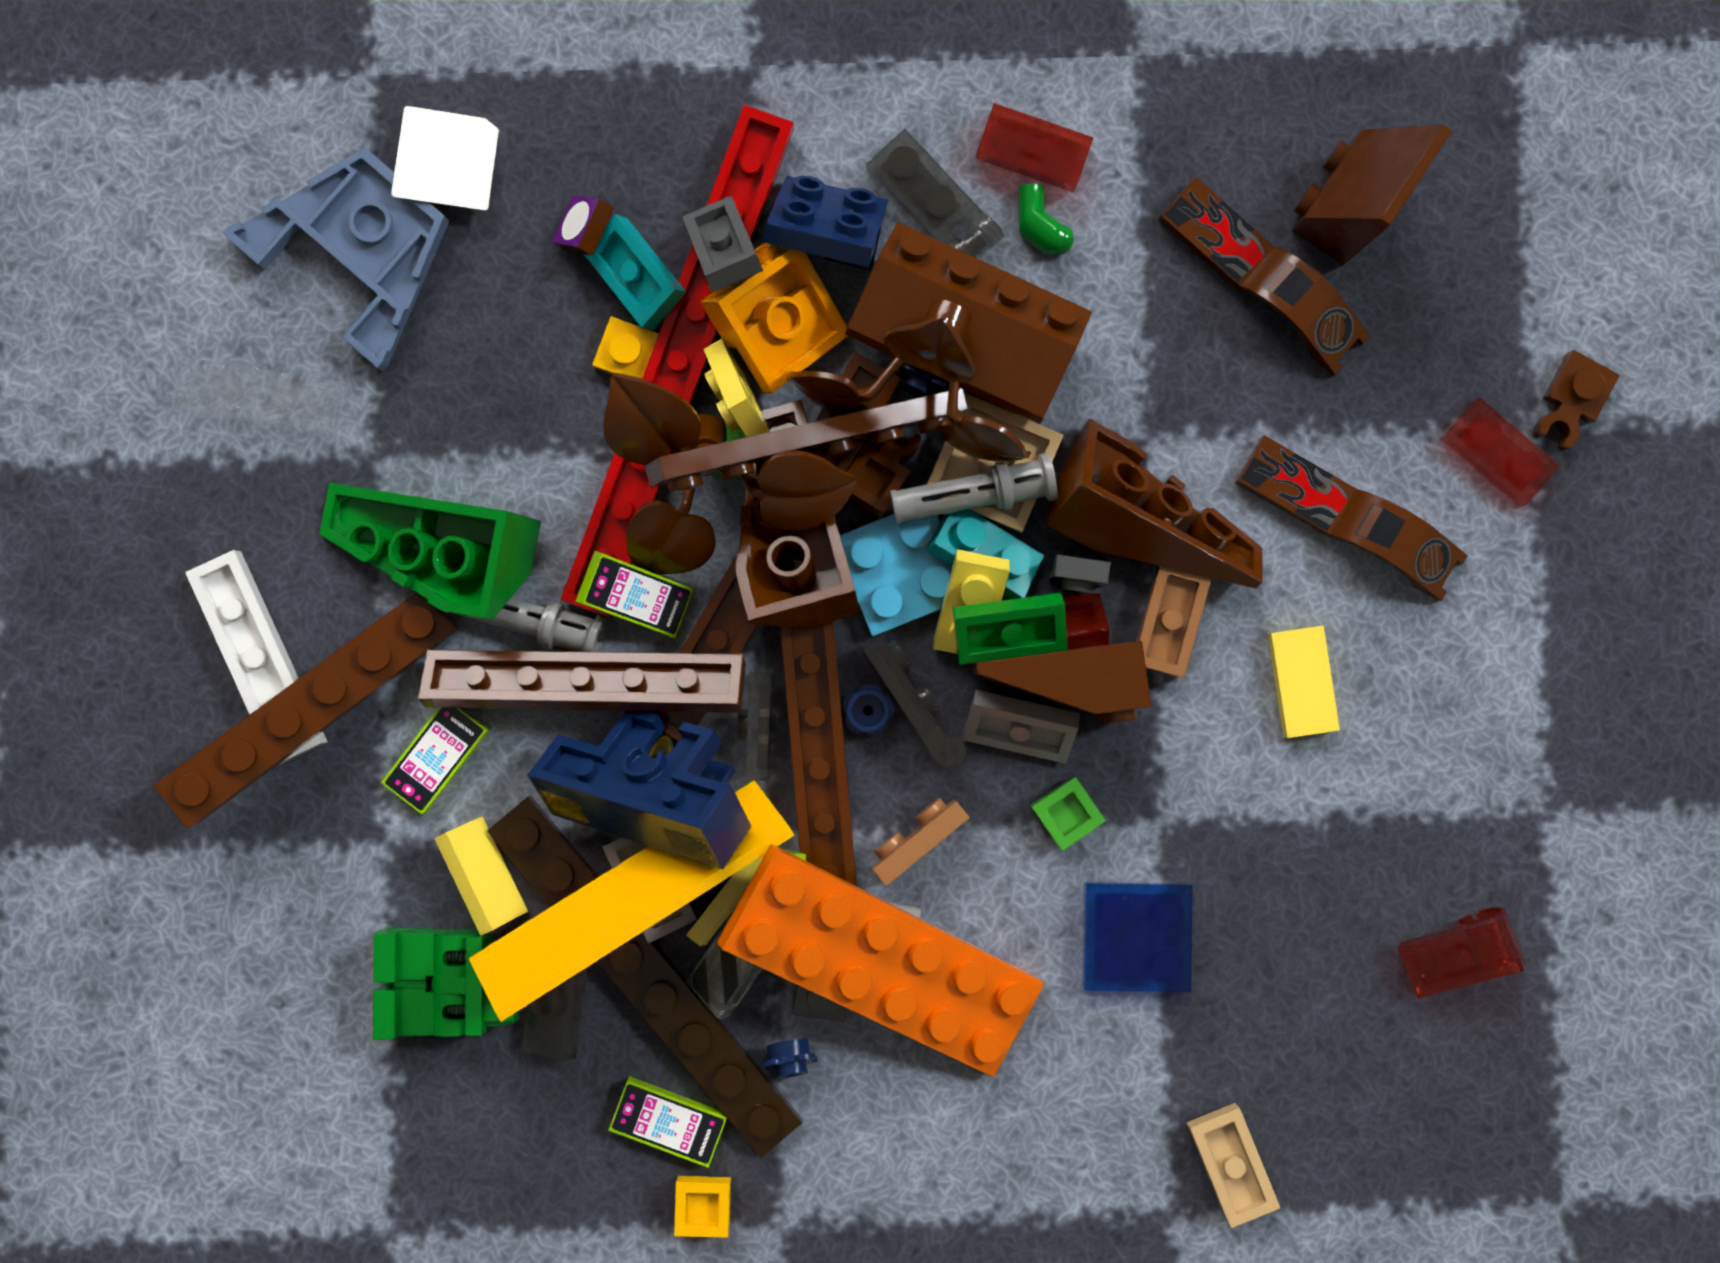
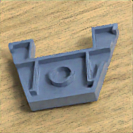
(366, 229)

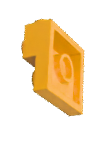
(777, 317)

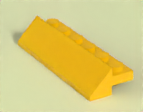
(612, 912)

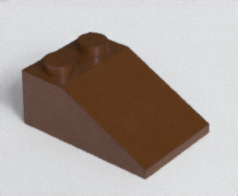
(1366, 187)
(1089, 680)

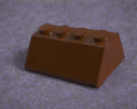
(1016, 332)

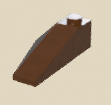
(1128, 512)
(786, 573)

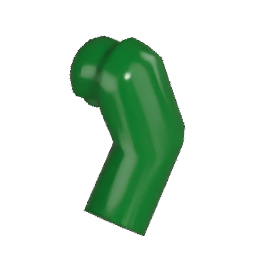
(1037, 226)

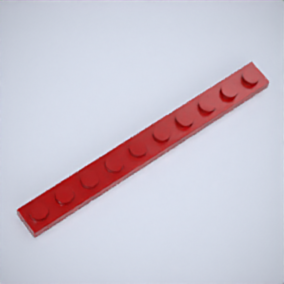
(678, 353)

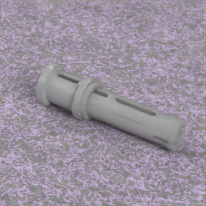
(909, 502)
(550, 625)

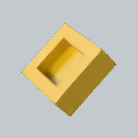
(625, 348)
(702, 1206)

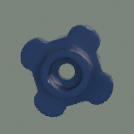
(920, 382)
(789, 1058)

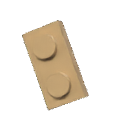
(1233, 1165)

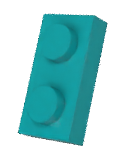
(635, 273)
(974, 534)

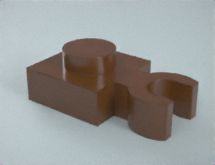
(1577, 393)
(880, 473)

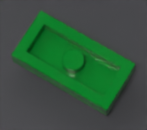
(1010, 628)

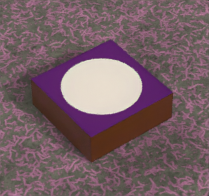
(583, 225)

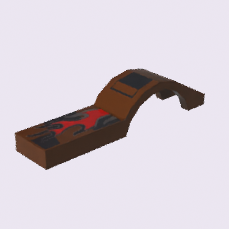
(1266, 273)
(1351, 515)

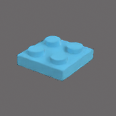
(895, 572)

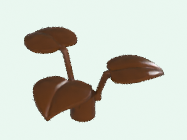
(939, 349)
(651, 421)

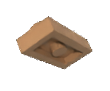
(1172, 619)
(900, 853)

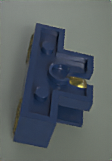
(647, 788)

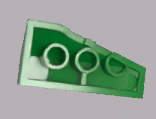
(446, 551)

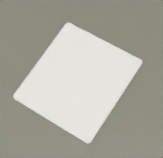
(445, 158)

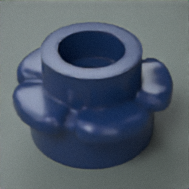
(882, 710)

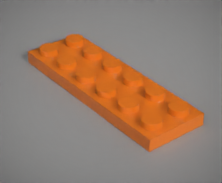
(879, 961)

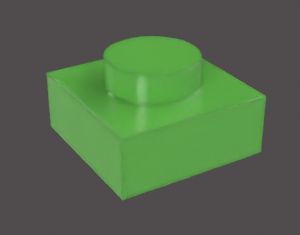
(1067, 813)

